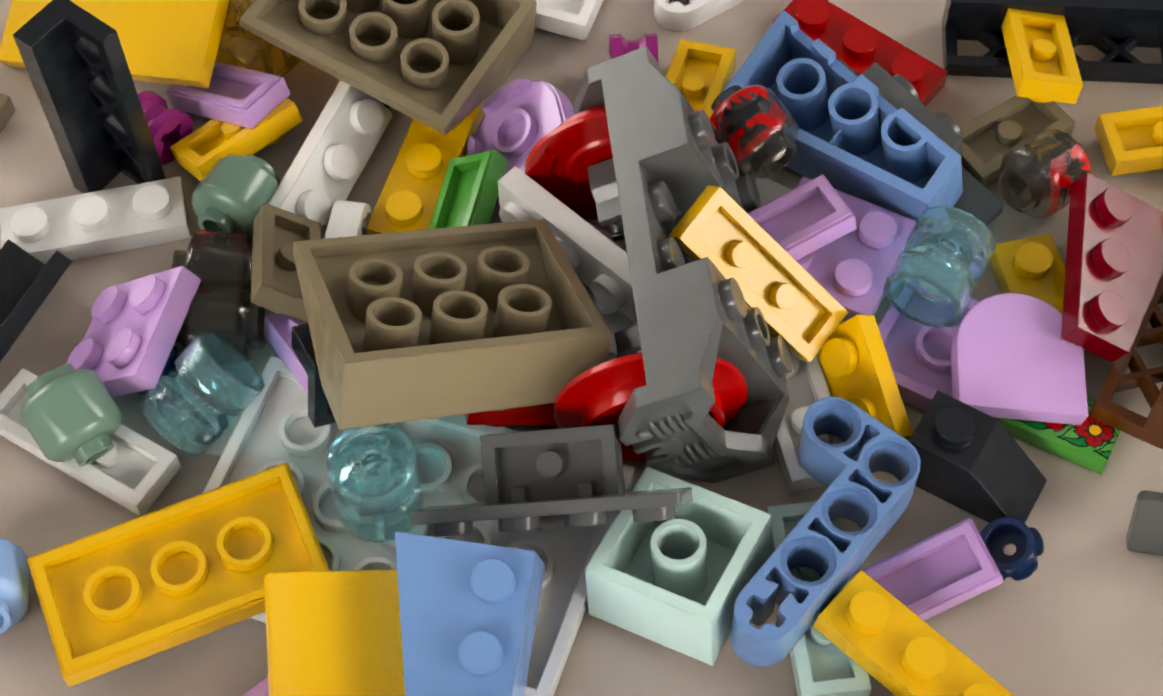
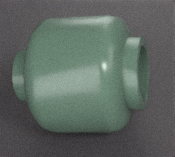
(234, 194)
(71, 415)

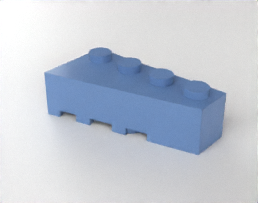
(850, 128)
(466, 615)

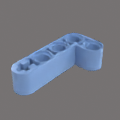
(815, 540)

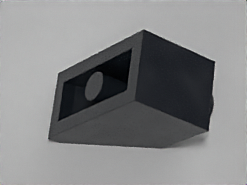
(974, 462)

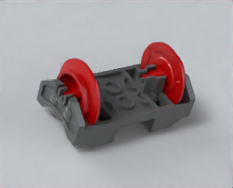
(700, 373)

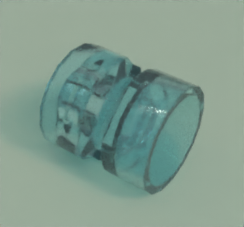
(940, 266)
(194, 401)
(374, 481)

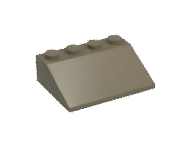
(411, 54)
(446, 321)

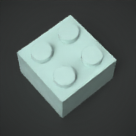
(679, 574)

